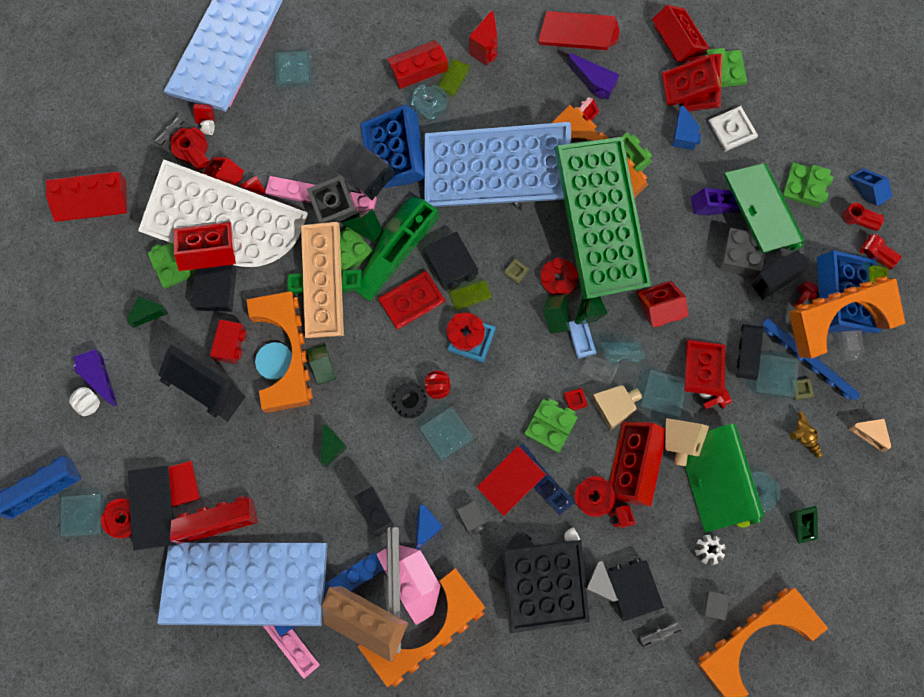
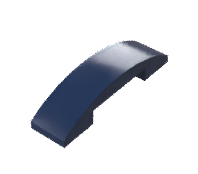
(550, 491)

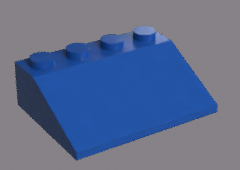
(398, 142)
(842, 271)

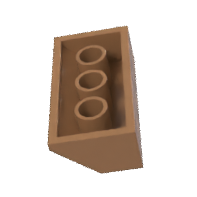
(363, 622)

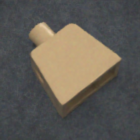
(616, 404)
(684, 439)

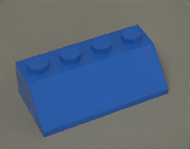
(38, 487)

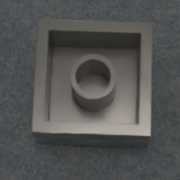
(332, 200)
(741, 254)

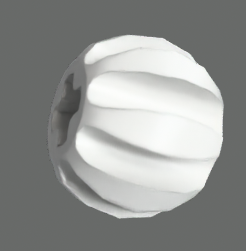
(84, 401)
(716, 552)

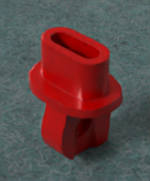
(808, 291)
(726, 399)

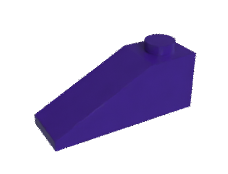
(596, 78)
(714, 202)
(94, 372)

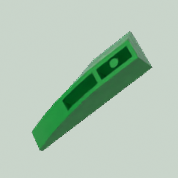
(396, 243)

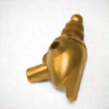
(806, 435)

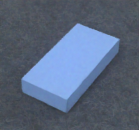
(581, 340)

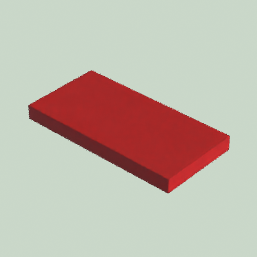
(577, 30)

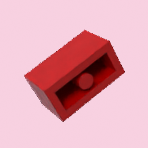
(228, 342)

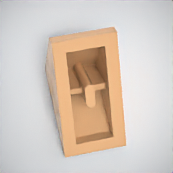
(873, 432)

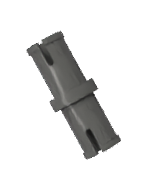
(169, 131)
(660, 634)

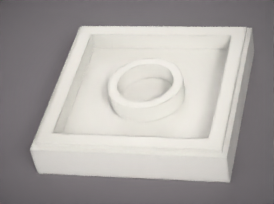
(732, 128)

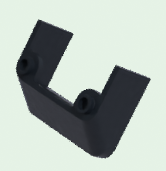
(200, 383)

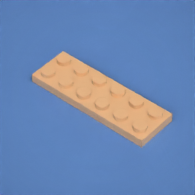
(322, 280)

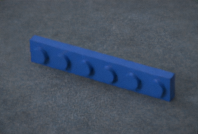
(816, 364)
(349, 579)

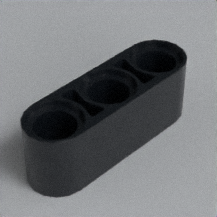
(750, 352)

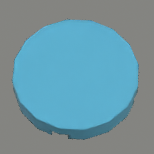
(273, 361)

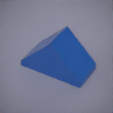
(427, 527)

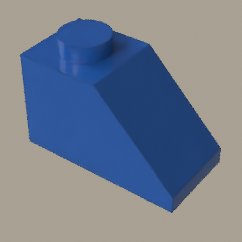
(686, 131)
(872, 186)

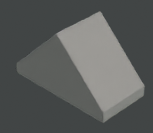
(600, 583)

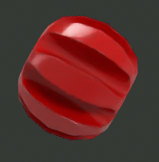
(437, 384)

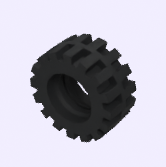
(405, 389)

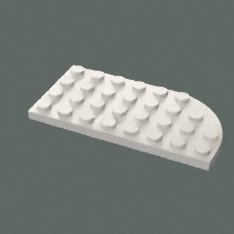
(187, 198)

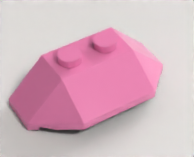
(417, 583)

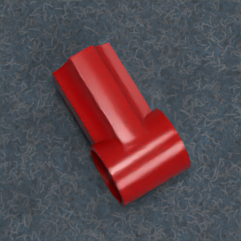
(192, 153)
(863, 217)
(876, 249)

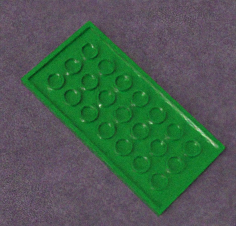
(602, 217)

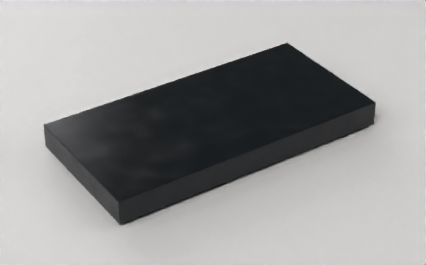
(150, 507)

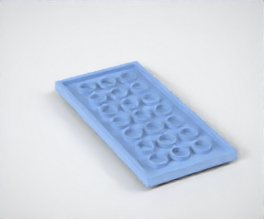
(221, 51)
(494, 165)
(244, 584)

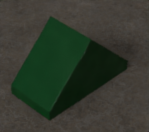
(365, 224)
(590, 310)
(144, 312)
(556, 313)
(321, 364)
(331, 446)
(805, 524)

